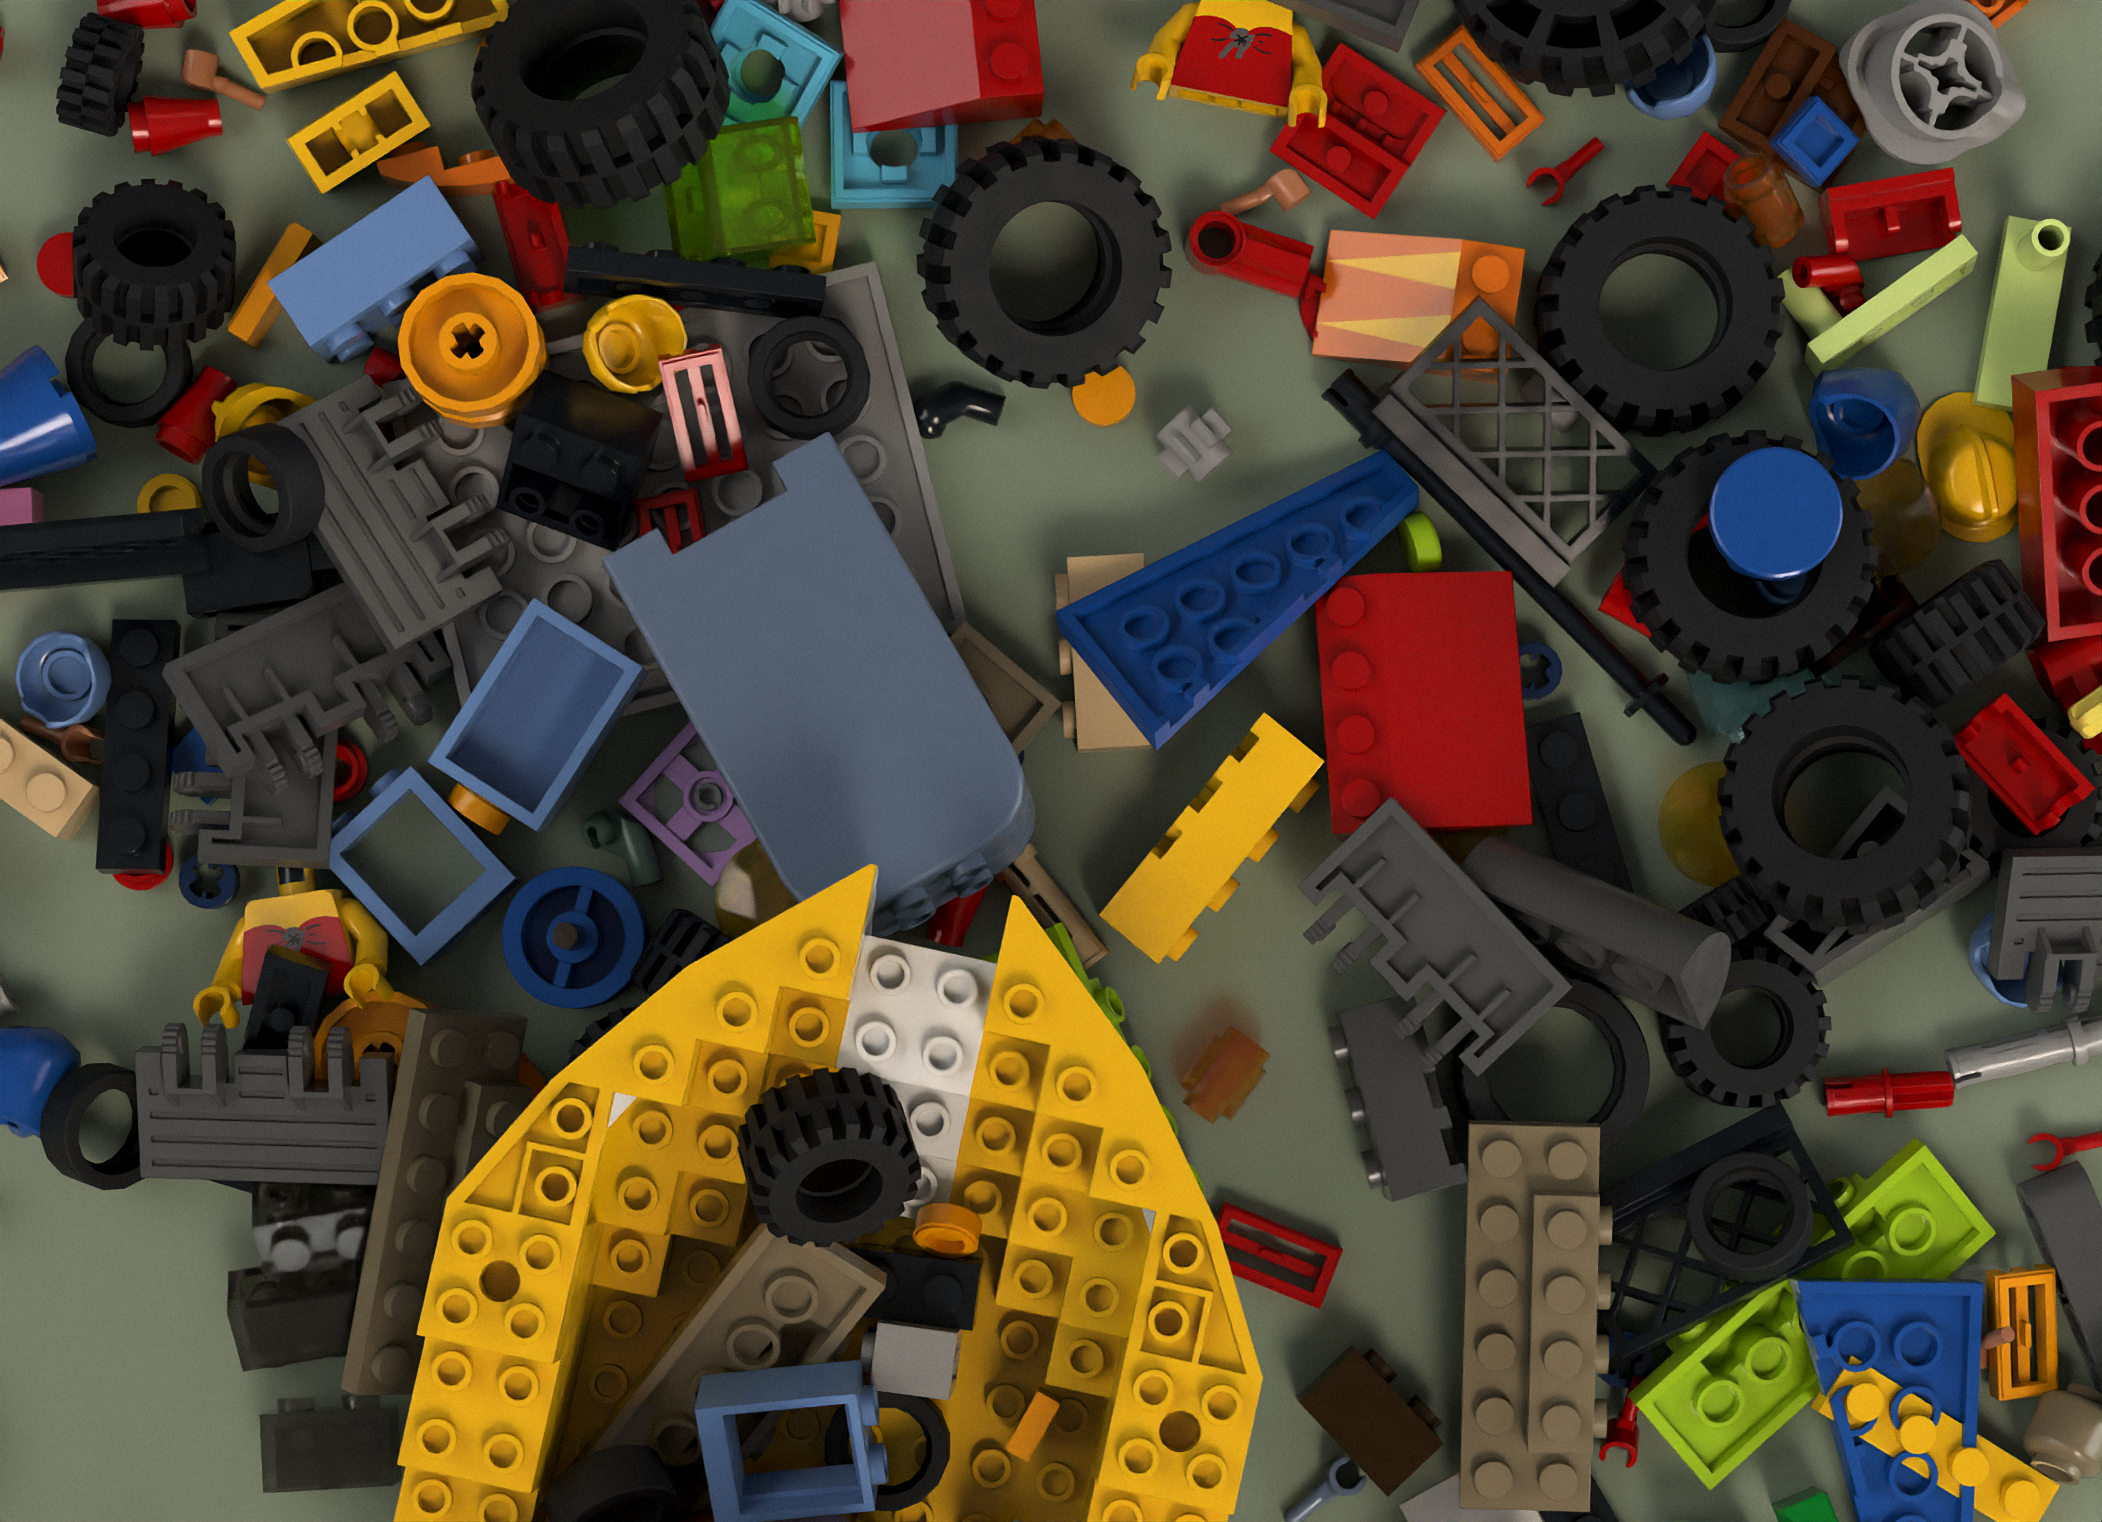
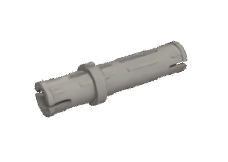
(2026, 1051)

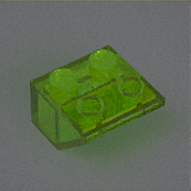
(743, 195)

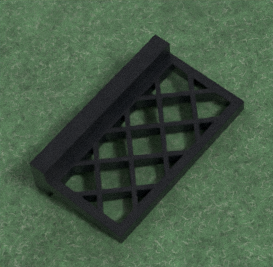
(1473, 479)
(104, 550)
(1668, 1185)

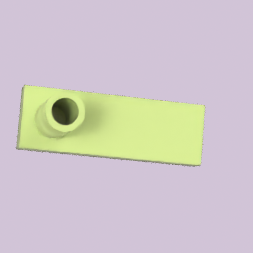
(2021, 306)
(1841, 338)

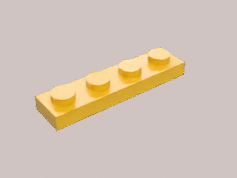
(2003, 1484)

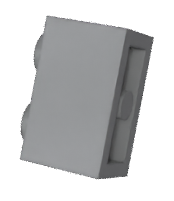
(912, 1358)

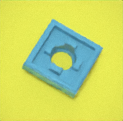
(807, 61)
(864, 185)

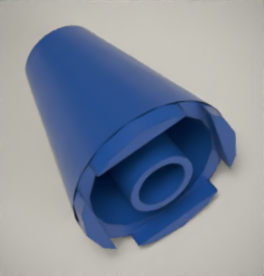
(39, 421)

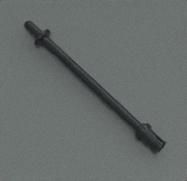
(1350, 400)

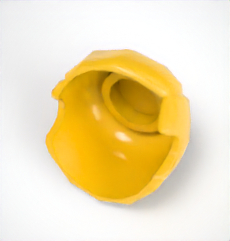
(628, 338)

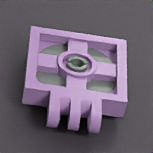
(690, 806)

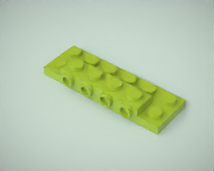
(1752, 1364)

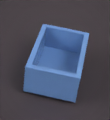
(375, 271)
(538, 716)

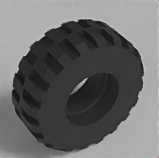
(1585, 40)

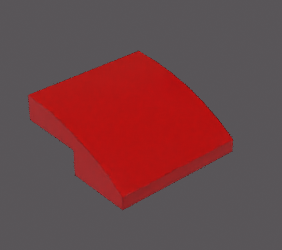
(1369, 133)

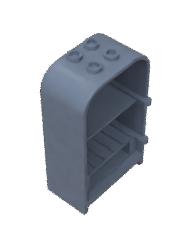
(832, 695)

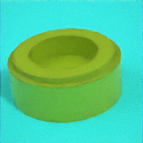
(1420, 543)

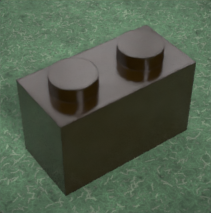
(1371, 1419)

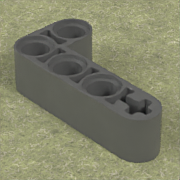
(2068, 1233)

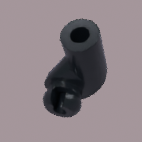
(953, 401)

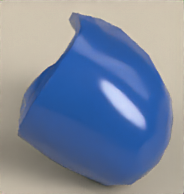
(1863, 419)
(30, 1068)

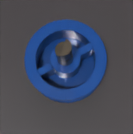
(574, 937)

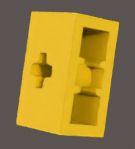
(357, 132)

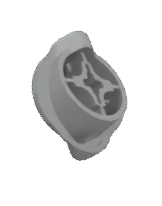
(1907, 92)

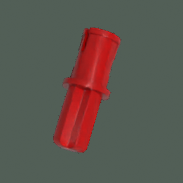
(1887, 1092)

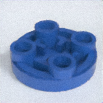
(1775, 514)

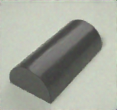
(1606, 931)

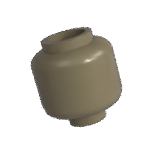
(2066, 1434)

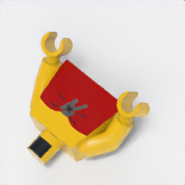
(1236, 59)
(309, 921)

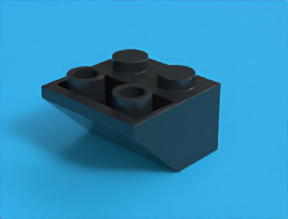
(578, 459)

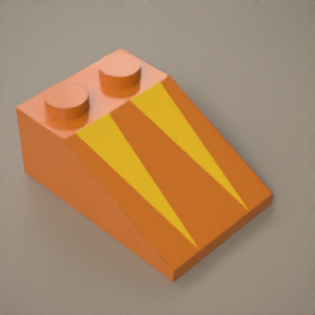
(1400, 291)

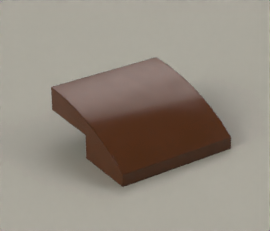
(1784, 75)

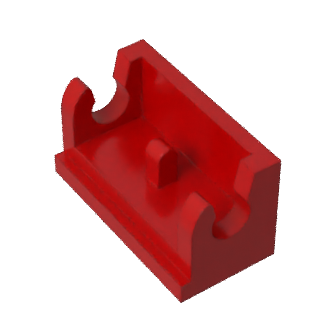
(1891, 215)
(536, 245)
(2020, 764)

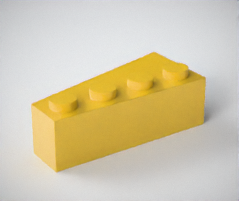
(328, 38)
(1211, 840)

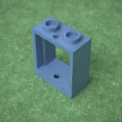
(464, 910)
(795, 1491)

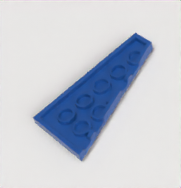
(1208, 610)
(1922, 1339)

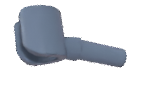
(1324, 1492)

